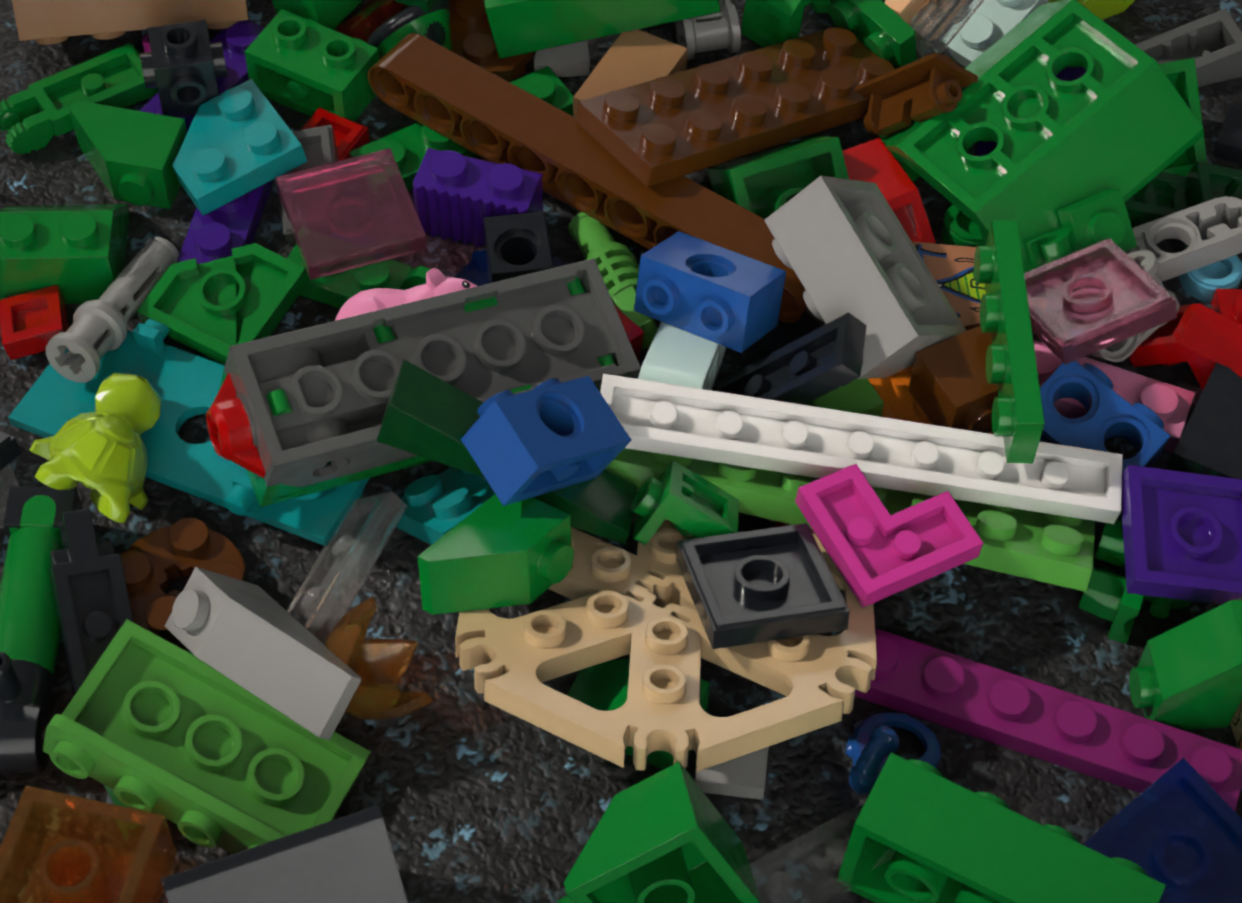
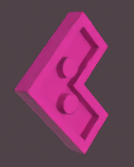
(882, 550)

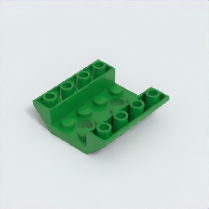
(1051, 134)

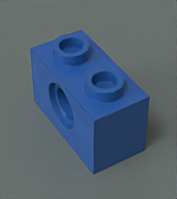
(709, 291)
(544, 438)

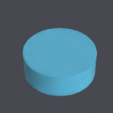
(1203, 281)

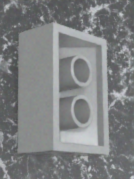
(863, 263)

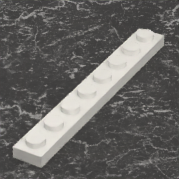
(887, 450)

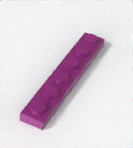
(1042, 719)

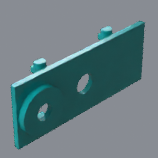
(186, 390)

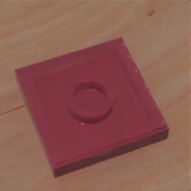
(350, 213)
(1094, 301)

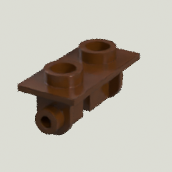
(913, 92)

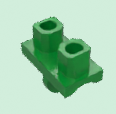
(1108, 593)

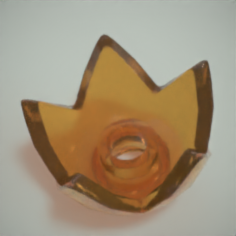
(378, 664)

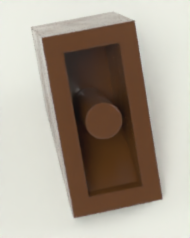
(952, 382)

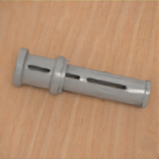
(103, 322)

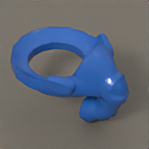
(875, 741)

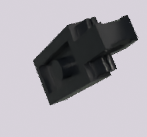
(87, 594)

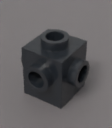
(183, 66)

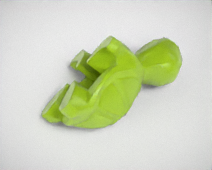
(105, 447)

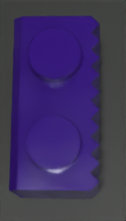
(459, 191)

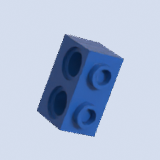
(1106, 415)

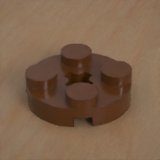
(170, 555)

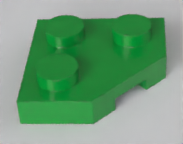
(225, 299)

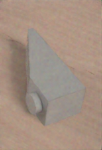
(263, 650)

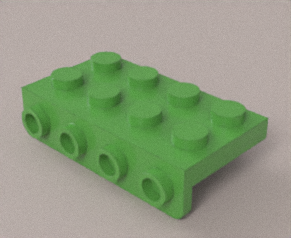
(198, 747)

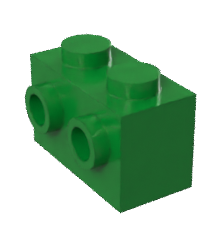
(311, 67)

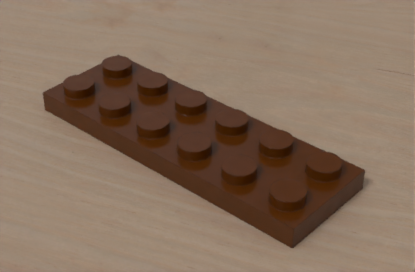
(733, 105)

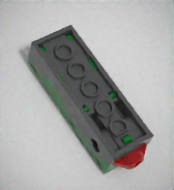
(313, 399)

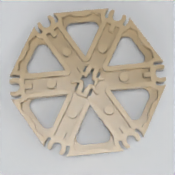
(645, 610)

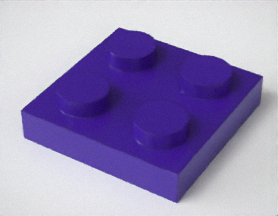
(1182, 535)

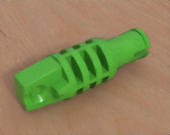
(616, 266)

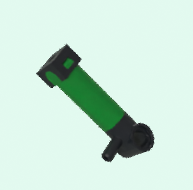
(29, 623)

